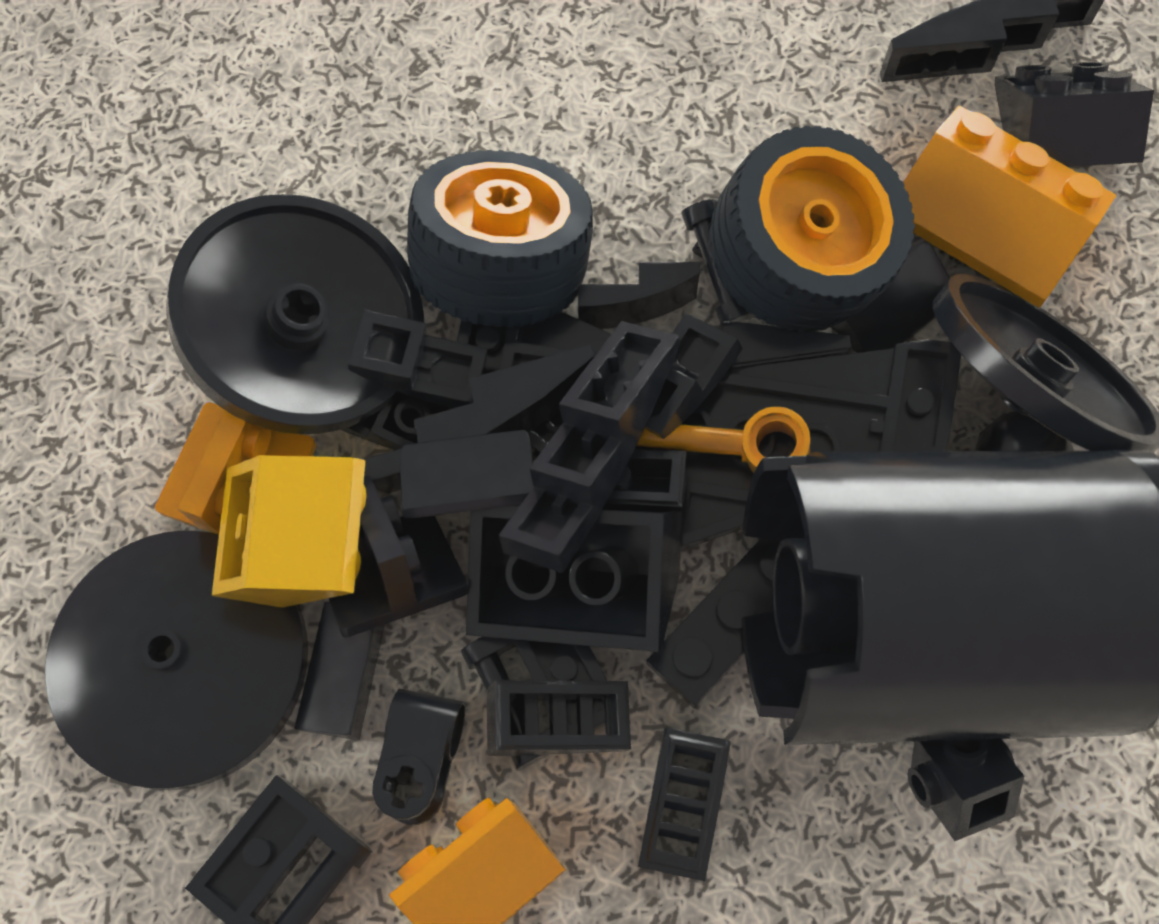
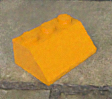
(1003, 205)

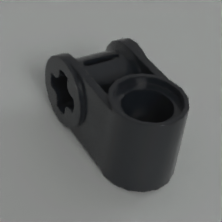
(419, 742)

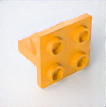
(217, 442)

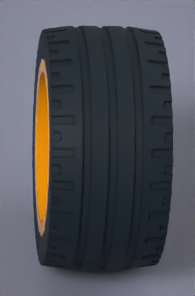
(810, 229)
(498, 237)

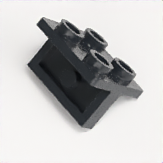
(401, 568)

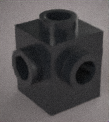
(966, 783)

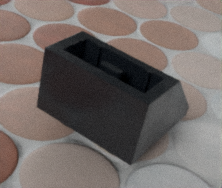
(1077, 114)

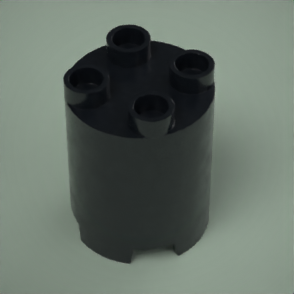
(957, 595)

